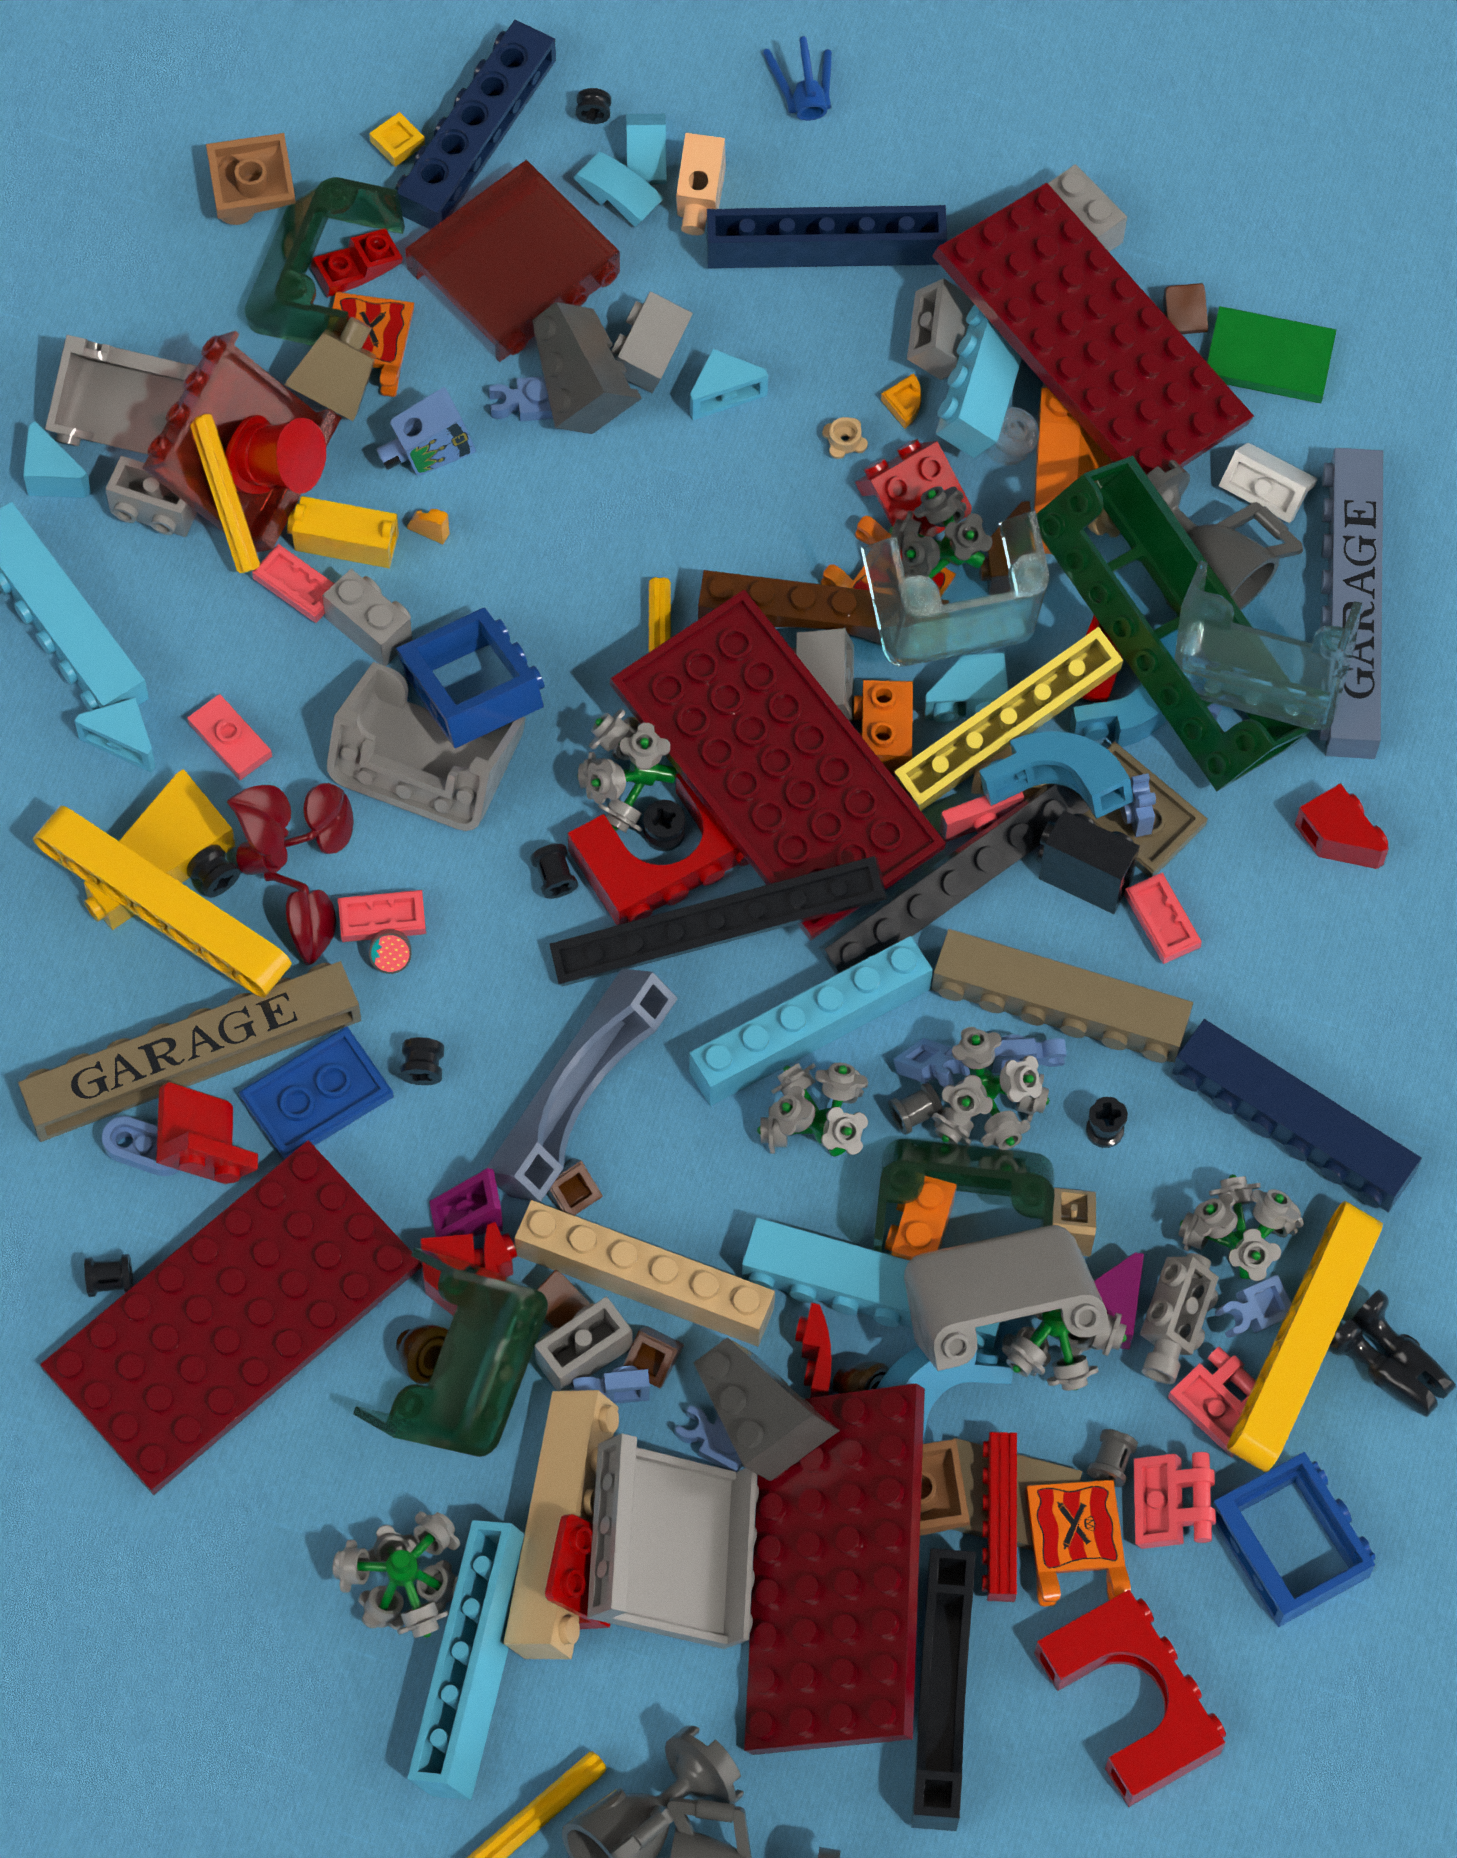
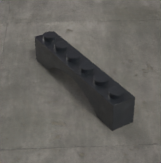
(943, 1690)

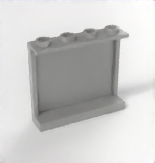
(672, 1545)

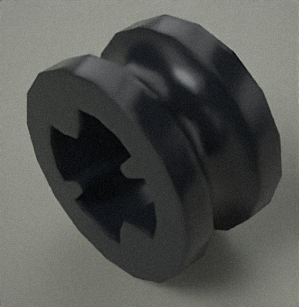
(593, 105)

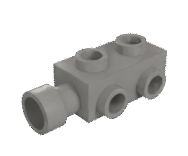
(1177, 1314)

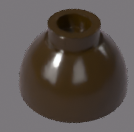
(420, 1350)
(859, 1377)

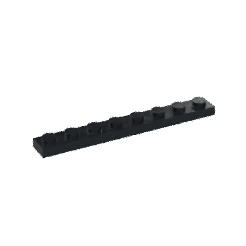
(952, 878)
(718, 921)

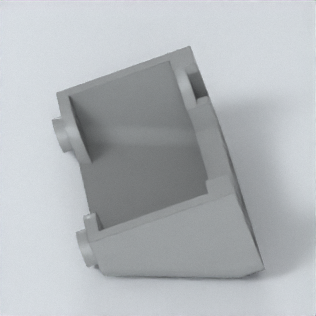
(113, 395)
(406, 760)
(998, 1282)

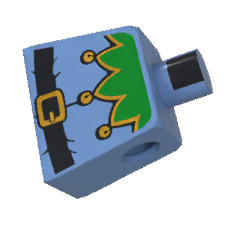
(428, 435)

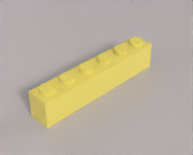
(1009, 717)

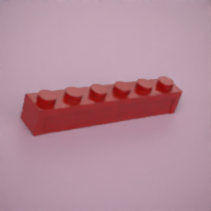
(1001, 1517)

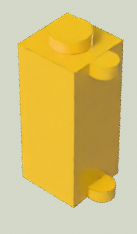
(344, 531)

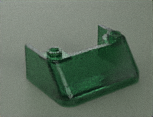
(282, 292)
(982, 1170)
(477, 1365)

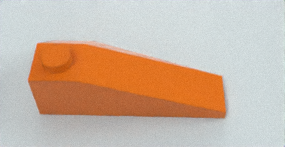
(1062, 452)

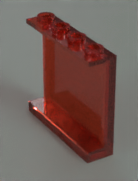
(514, 257)
(230, 390)

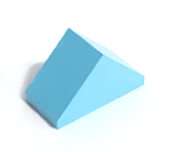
(647, 146)
(726, 384)
(51, 469)
(118, 731)

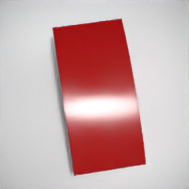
(361, 262)
(498, 1251)
(816, 1345)

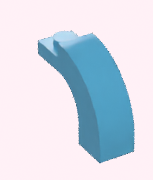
(1127, 718)
(1060, 760)
(917, 1368)

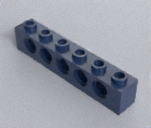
(518, 46)

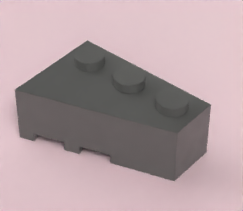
(579, 370)
(760, 1411)

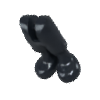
(1408, 1370)

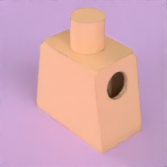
(700, 180)

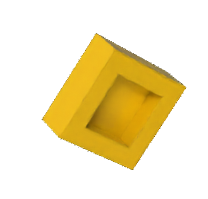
(397, 139)

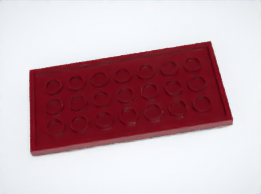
(1092, 333)
(773, 753)
(230, 1316)
(839, 1581)

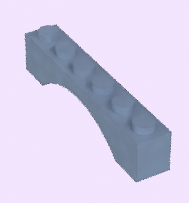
(537, 1143)

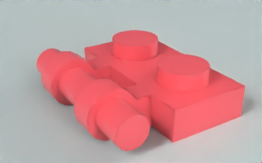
(1209, 1401)
(1160, 1503)

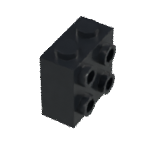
(1087, 860)

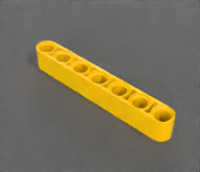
(162, 901)
(1304, 1337)

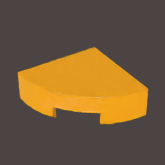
(904, 400)
(431, 525)

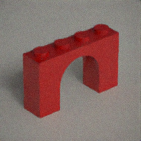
(637, 888)
(1124, 1635)

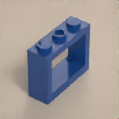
(487, 710)
(1255, 1562)

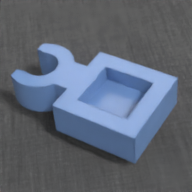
(529, 399)
(1140, 812)
(1016, 1047)
(929, 1061)
(1257, 1306)
(620, 1386)
(714, 1438)

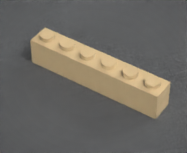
(644, 1273)
(561, 1487)

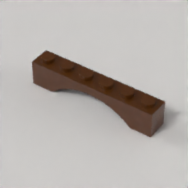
(796, 603)

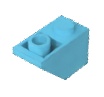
(967, 687)

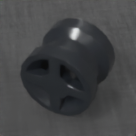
(663, 835)
(213, 870)
(422, 1061)

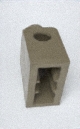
(336, 369)

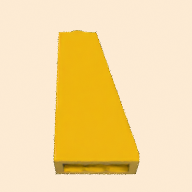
(169, 836)

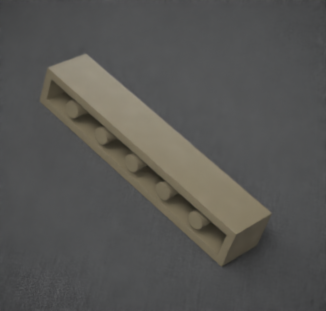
(1061, 996)

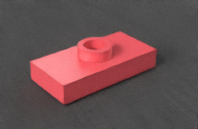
(293, 582)
(229, 737)
(974, 816)
(369, 914)
(1162, 918)

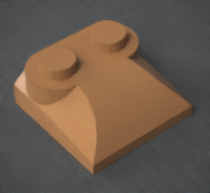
(250, 176)
(942, 1489)

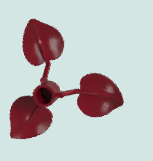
(263, 818)

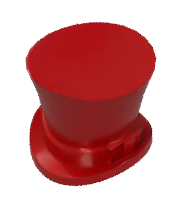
(276, 455)

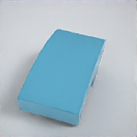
(623, 188)

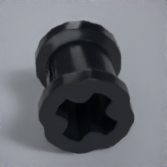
(554, 871)
(1096, 1129)
(108, 1275)

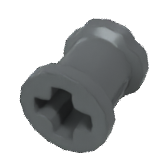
(915, 1108)
(1112, 1457)

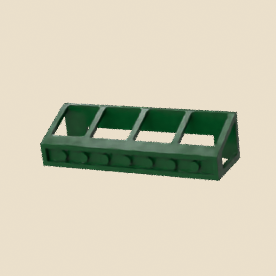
(1171, 561)

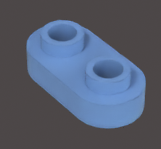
(143, 1149)

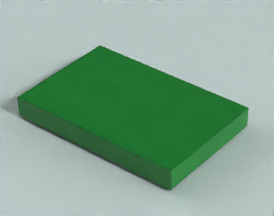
(1271, 354)

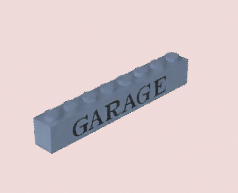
(1355, 575)

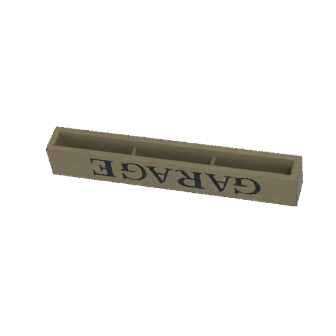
(189, 1050)

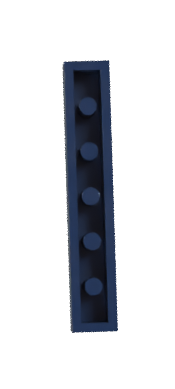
(825, 236)
(1295, 1116)

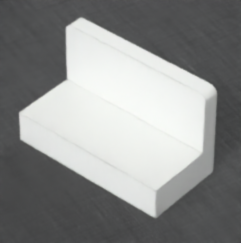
(1267, 480)

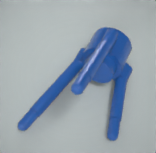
(809, 99)

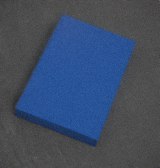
(316, 1093)

